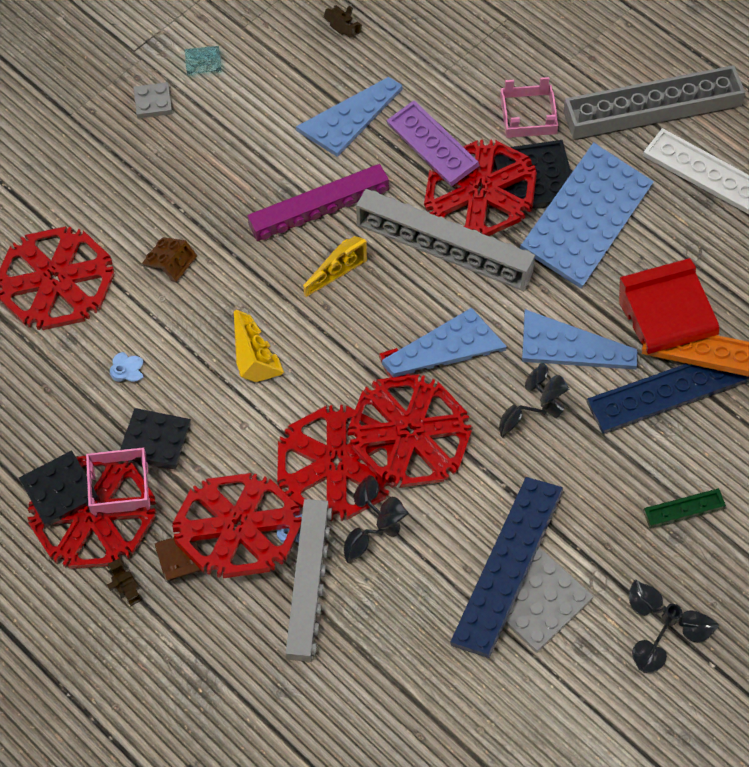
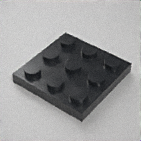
(159, 435)
(57, 488)

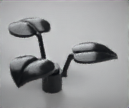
(554, 388)
(389, 515)
(646, 599)

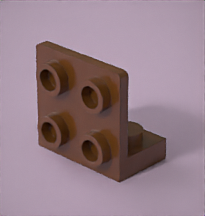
(171, 256)
(174, 561)

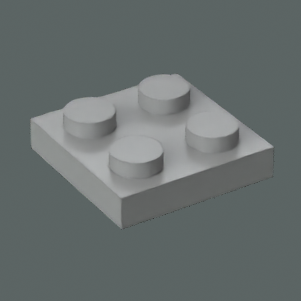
(152, 100)

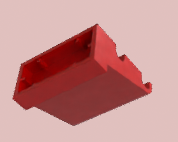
(667, 306)

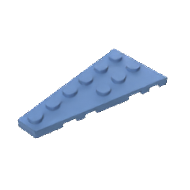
(345, 121)
(449, 343)
(560, 343)

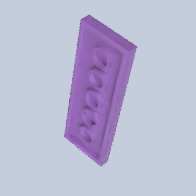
(432, 143)

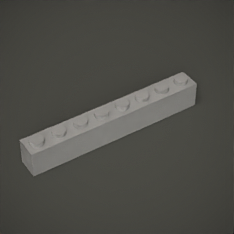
(307, 581)

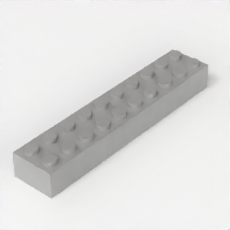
(653, 102)
(445, 239)

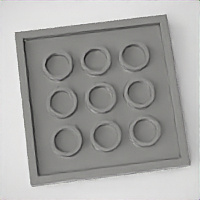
(545, 602)

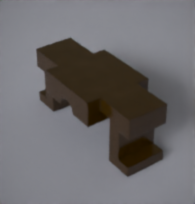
(340, 21)
(123, 582)

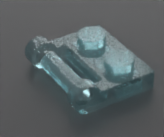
(205, 56)

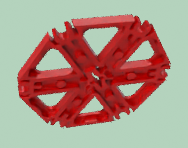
(492, 185)
(49, 288)
(423, 430)
(322, 461)
(102, 525)
(248, 533)

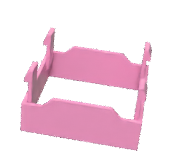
(544, 88)
(116, 456)

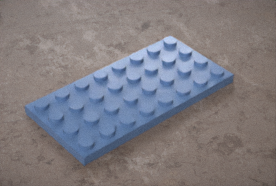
(586, 215)

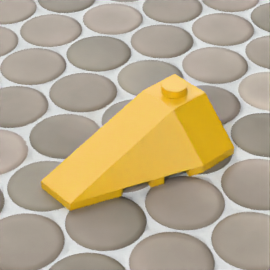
(342, 260)
(252, 352)

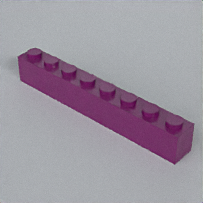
(316, 202)

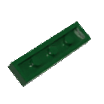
(684, 508)

